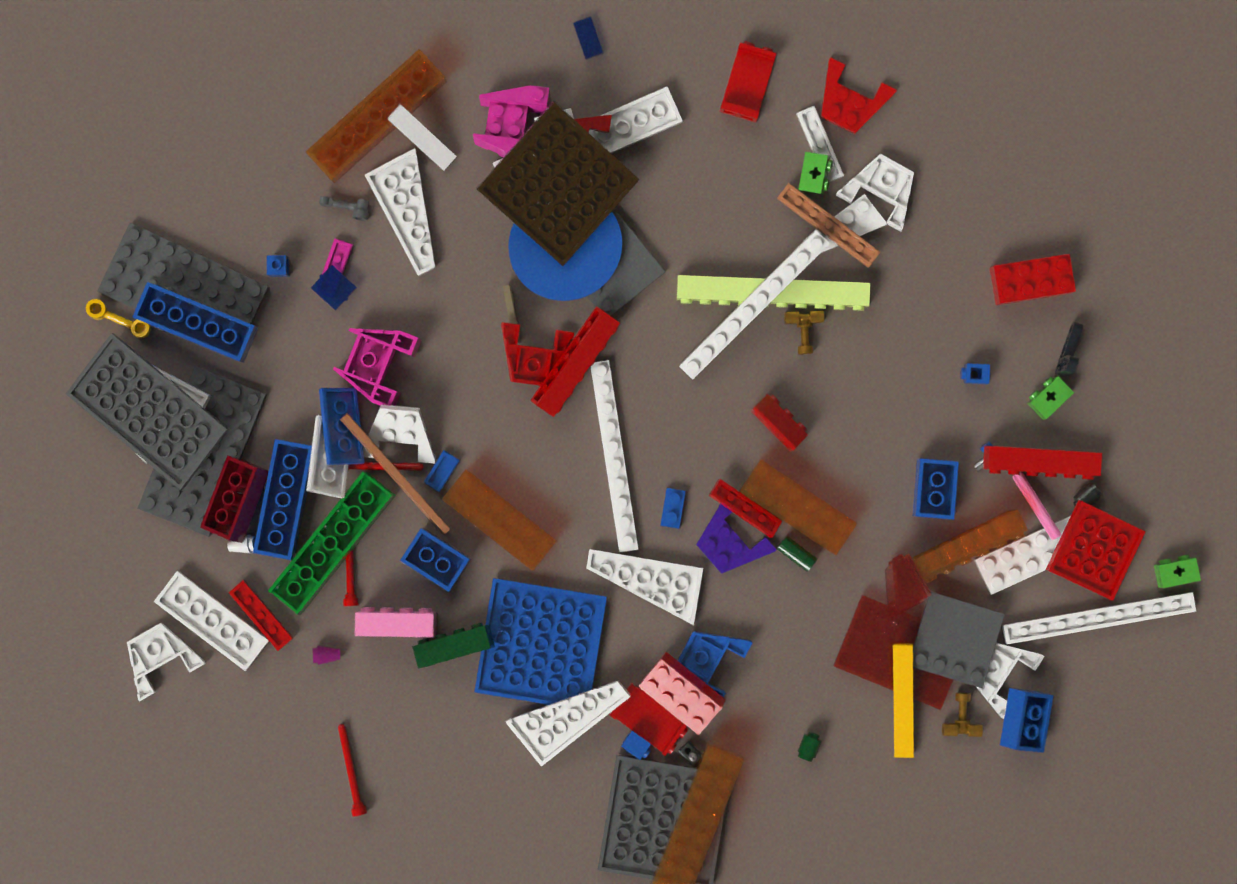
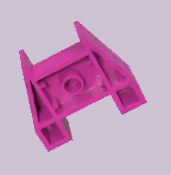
(509, 116)
(371, 361)

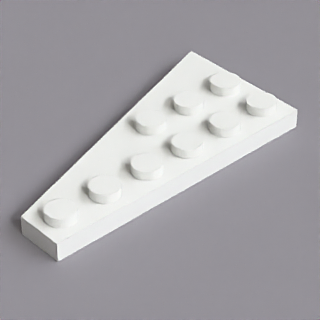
(402, 200)
(659, 582)
(559, 724)

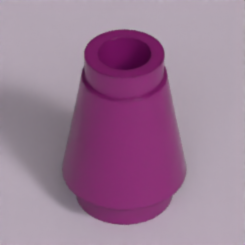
(325, 654)

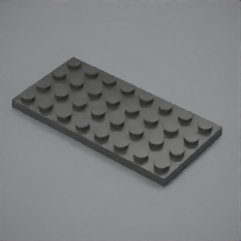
(153, 259)
(236, 409)
(147, 411)

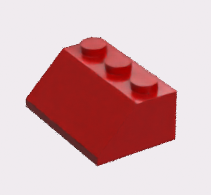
(780, 422)

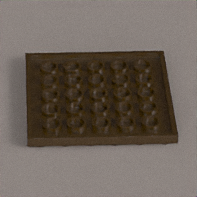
(557, 183)

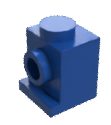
(982, 371)

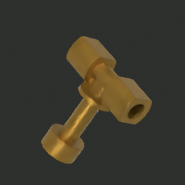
(804, 321)
(962, 725)

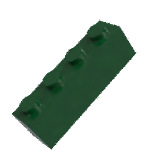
(453, 646)

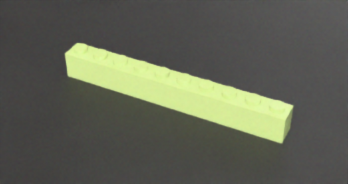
(796, 293)

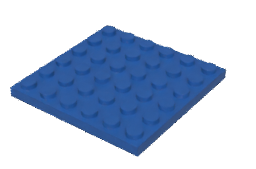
(541, 641)

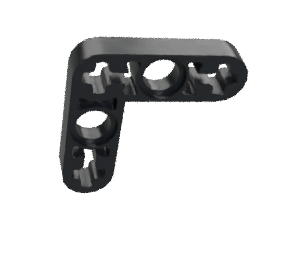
(1067, 362)

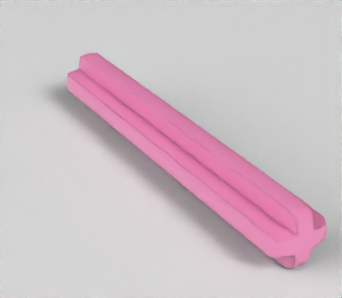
(1037, 506)

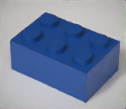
(935, 488)
(435, 559)
(1026, 720)

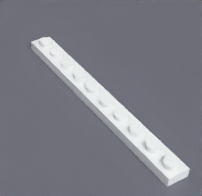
(754, 303)
(614, 456)
(1099, 618)

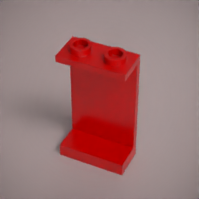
(748, 81)
(650, 720)

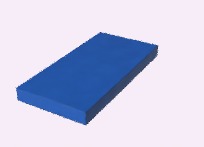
(340, 443)

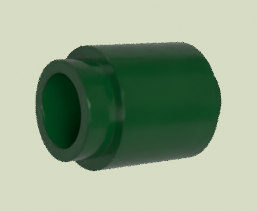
(809, 746)

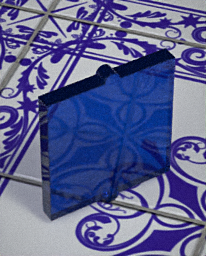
(333, 287)

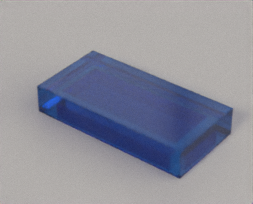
(588, 38)

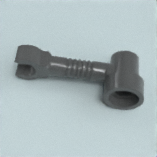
(360, 208)

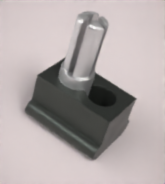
(691, 757)

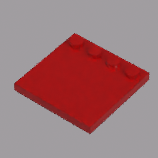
(1095, 550)

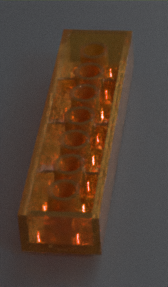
(368, 122)
(698, 816)

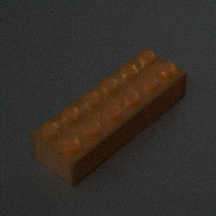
(798, 507)
(499, 519)
(970, 543)

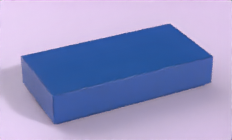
(441, 471)

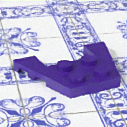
(725, 547)

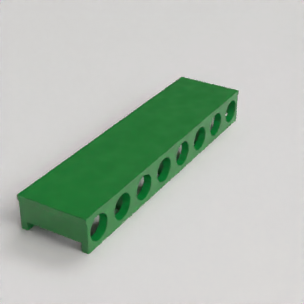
(331, 543)

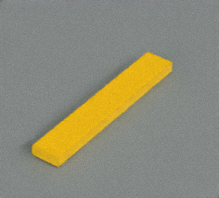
(903, 700)

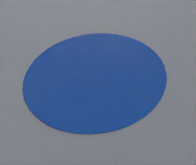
(580, 276)

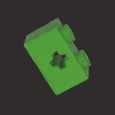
(809, 181)
(1045, 408)
(1188, 571)

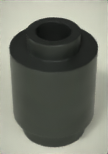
(1088, 494)

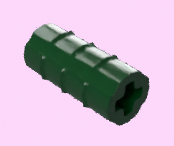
(797, 553)

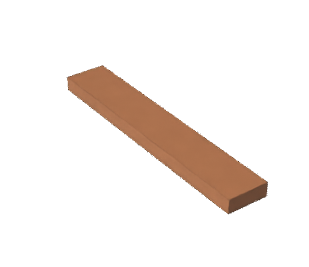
(828, 225)

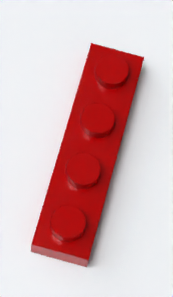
(745, 508)
(260, 615)

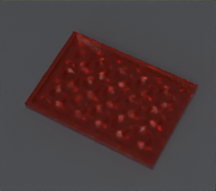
(869, 651)

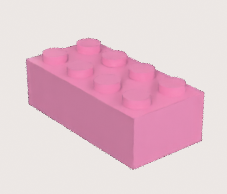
(395, 623)

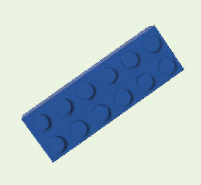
(195, 322)
(283, 500)

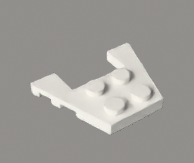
(887, 181)
(401, 426)
(155, 649)
(1000, 666)

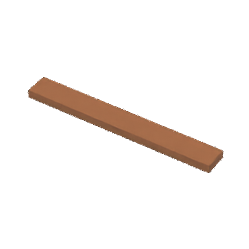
(395, 474)

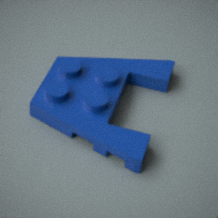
(705, 651)

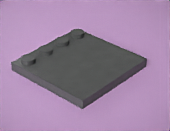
(633, 274)
(956, 639)

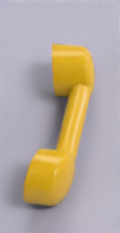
(138, 328)

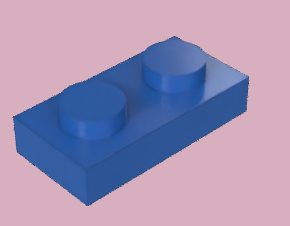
(672, 508)

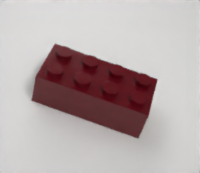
(234, 499)

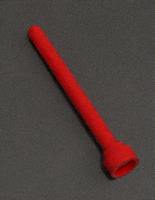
(376, 466)
(350, 598)
(358, 807)

